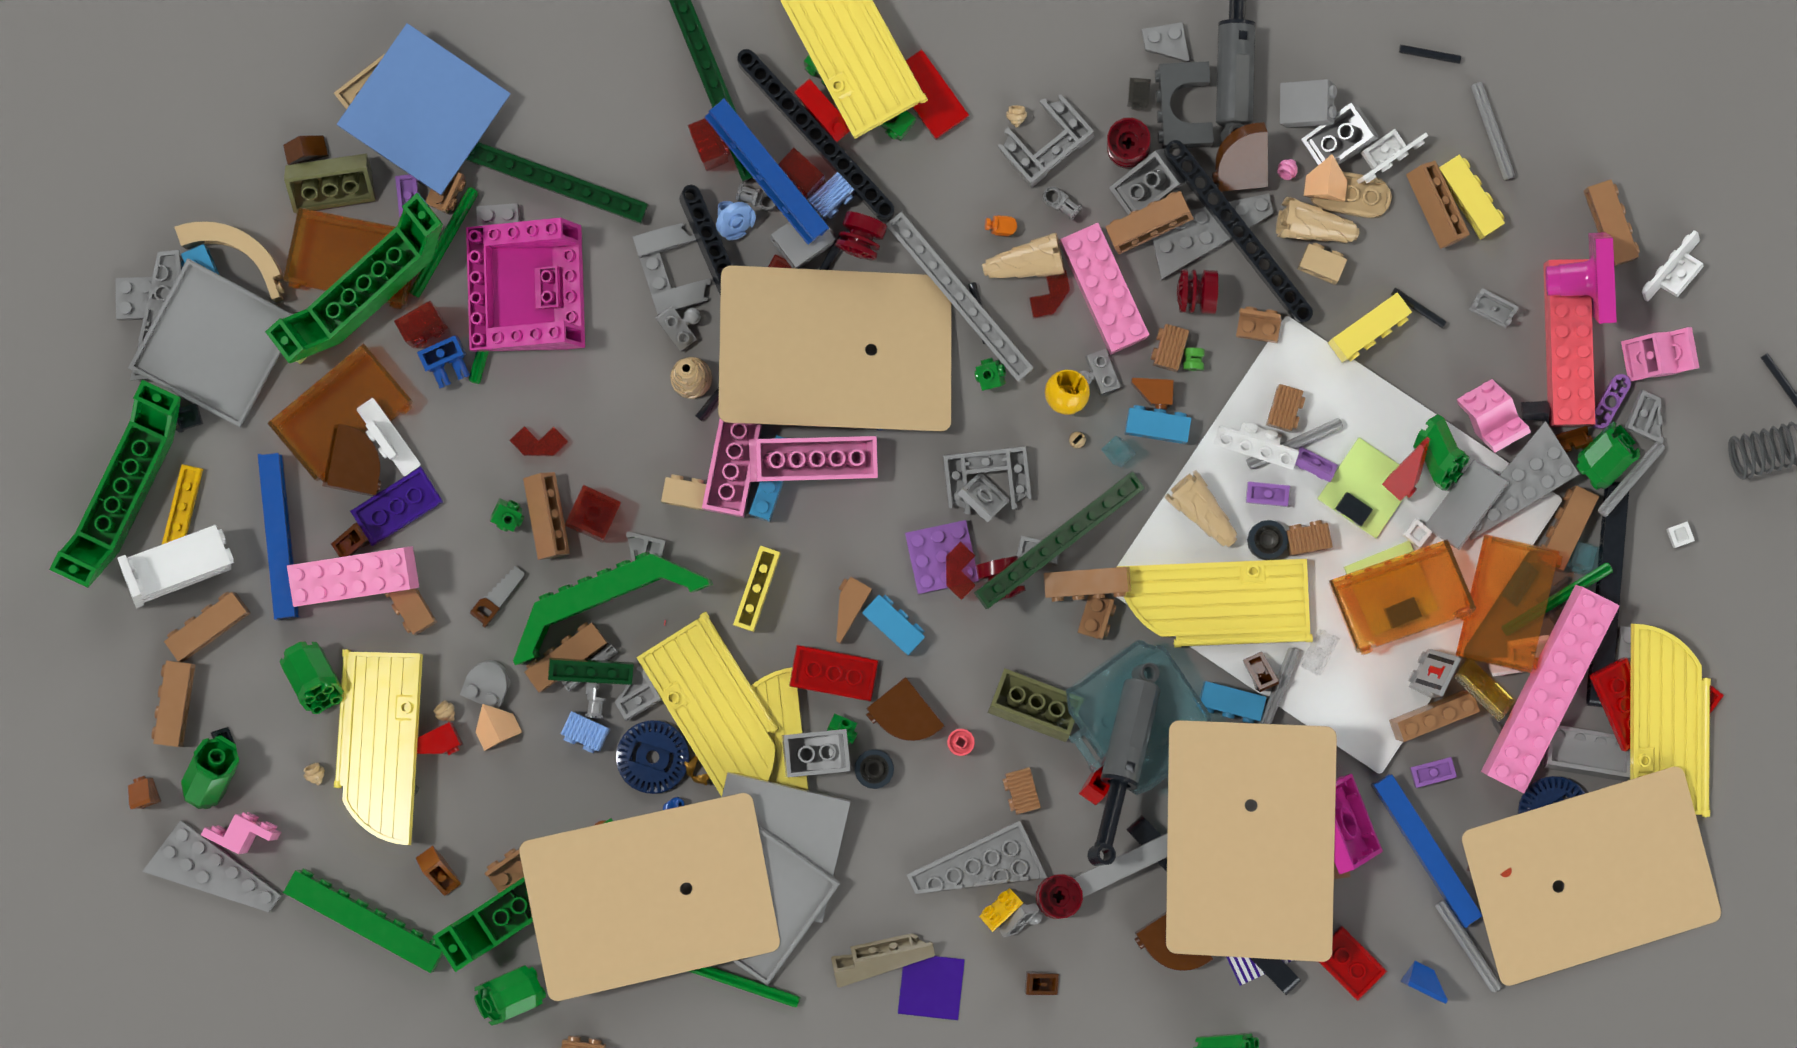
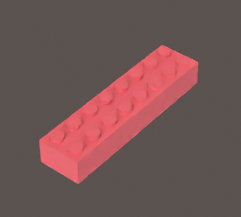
(1569, 357)

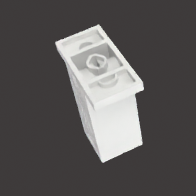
(175, 564)

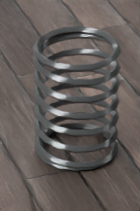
(1764, 454)

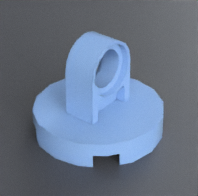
(734, 219)

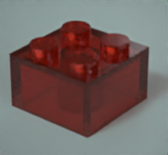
(708, 144)
(802, 173)
(421, 325)
(592, 513)

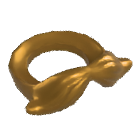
(690, 766)

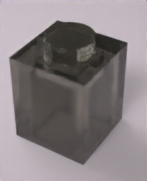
(1138, 93)

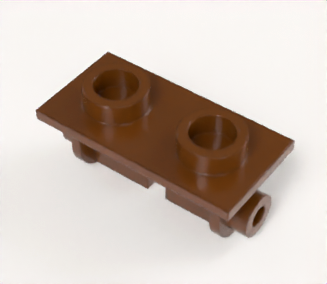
(1576, 437)

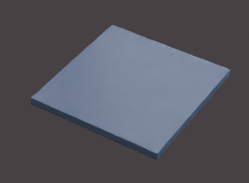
(423, 109)

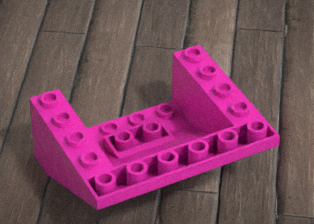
(525, 286)

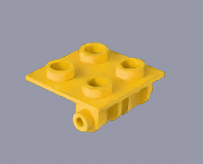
(1001, 909)

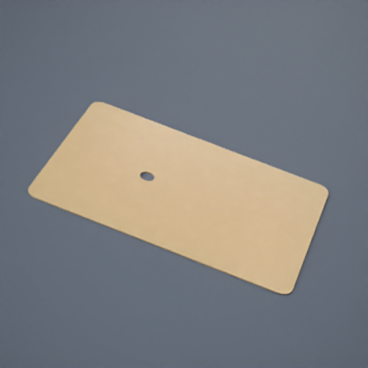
(800, 342)
(1626, 867)
(1241, 876)
(613, 901)

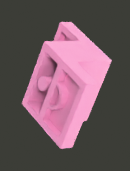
(1660, 354)
(1493, 415)
(241, 832)

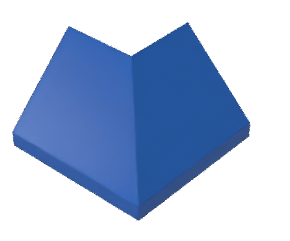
(1424, 980)

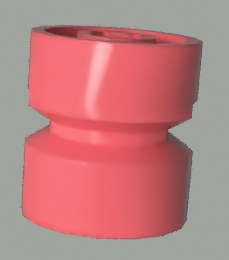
(960, 742)

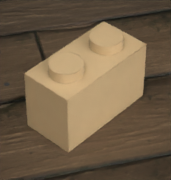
(1322, 263)
(683, 492)

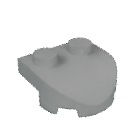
(486, 684)

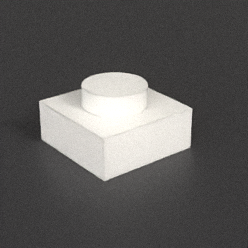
(1417, 533)
(1680, 534)

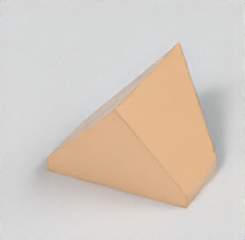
(1326, 181)
(495, 726)

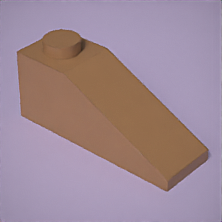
(851, 600)

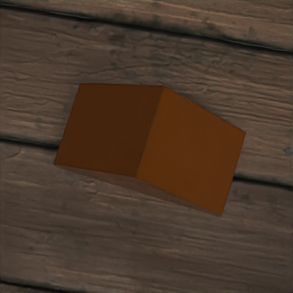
(305, 149)
(1041, 983)

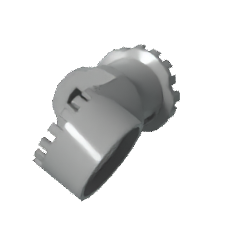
(753, 196)
(1062, 203)
(595, 703)

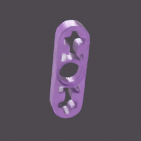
(1623, 391)

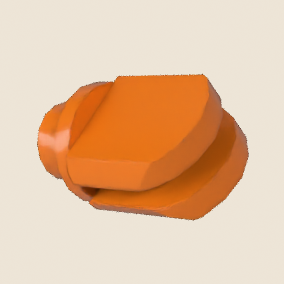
(1001, 225)

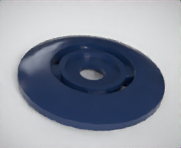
(647, 776)
(1548, 791)

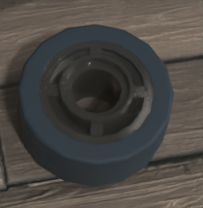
(1256, 543)
(874, 781)

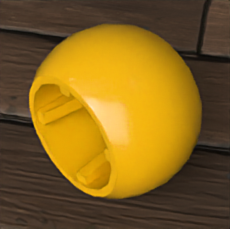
(1067, 392)

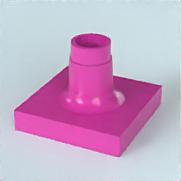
(1589, 278)
(1354, 832)

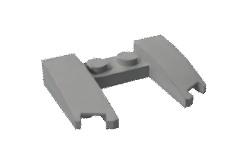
(1074, 135)
(649, 248)
(1010, 459)

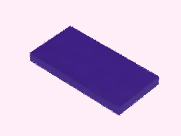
(396, 506)

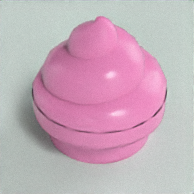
(1287, 169)

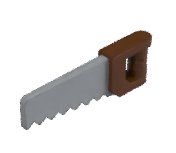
(497, 596)

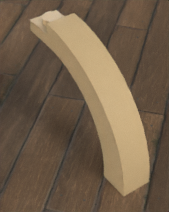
(204, 233)

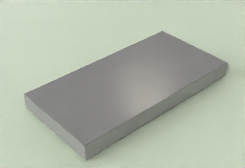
(1466, 504)

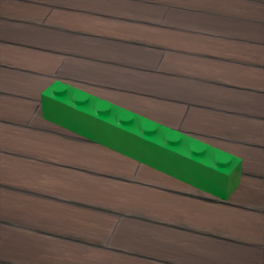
(363, 920)

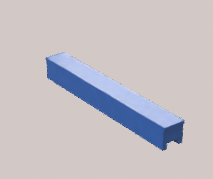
(766, 171)
(277, 533)
(1426, 850)

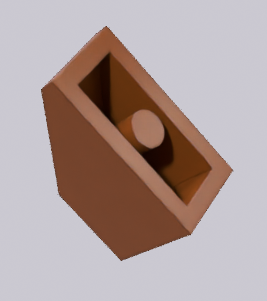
(1155, 391)
(142, 793)
(438, 870)

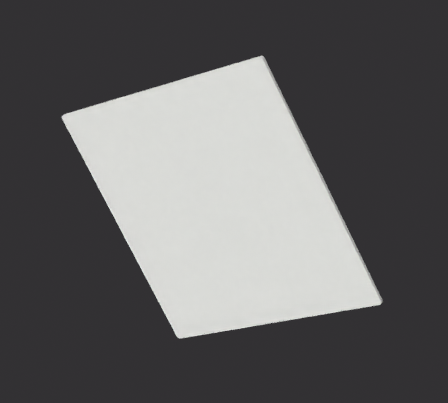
(1354, 690)

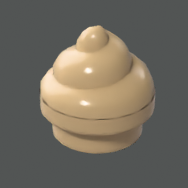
(1016, 114)
(445, 711)
(314, 773)

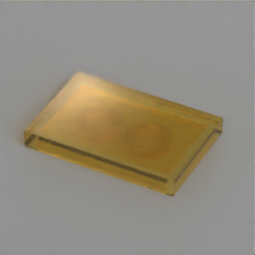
(1484, 689)

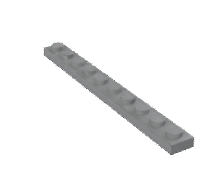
(960, 296)

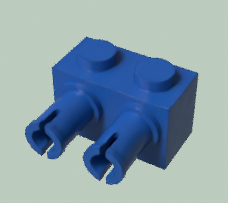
(441, 353)

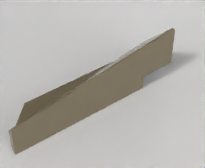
(879, 957)

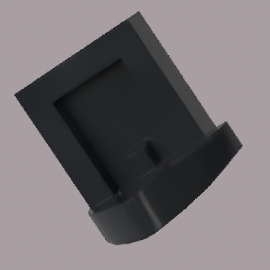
(1536, 411)
(188, 417)

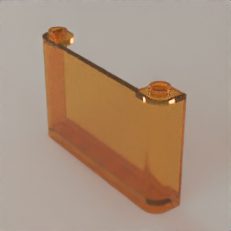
(330, 245)
(333, 400)
(1402, 596)
(1510, 603)

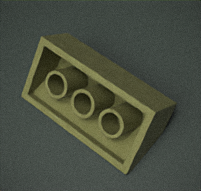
(330, 183)
(1032, 705)

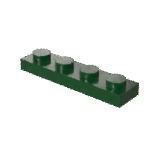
(590, 671)

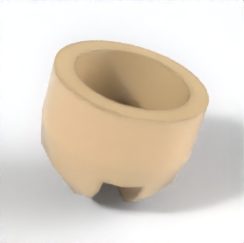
(1080, 443)

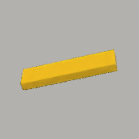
(183, 503)

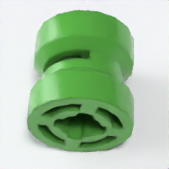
(1193, 359)

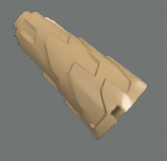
(1312, 223)
(1035, 258)
(691, 377)
(1201, 507)

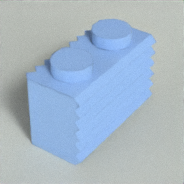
(832, 196)
(585, 731)

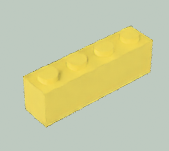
(1471, 198)
(1369, 327)
(757, 589)

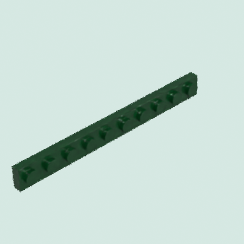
(704, 62)
(558, 182)
(1058, 540)

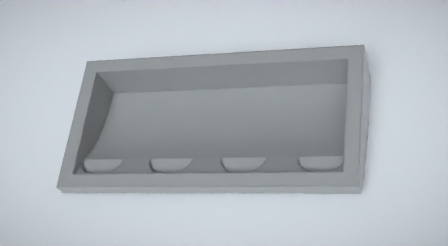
(1587, 754)

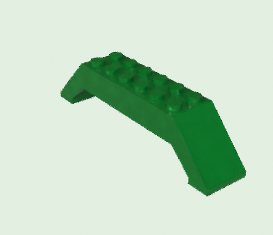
(362, 287)
(122, 486)
(596, 591)
(486, 925)

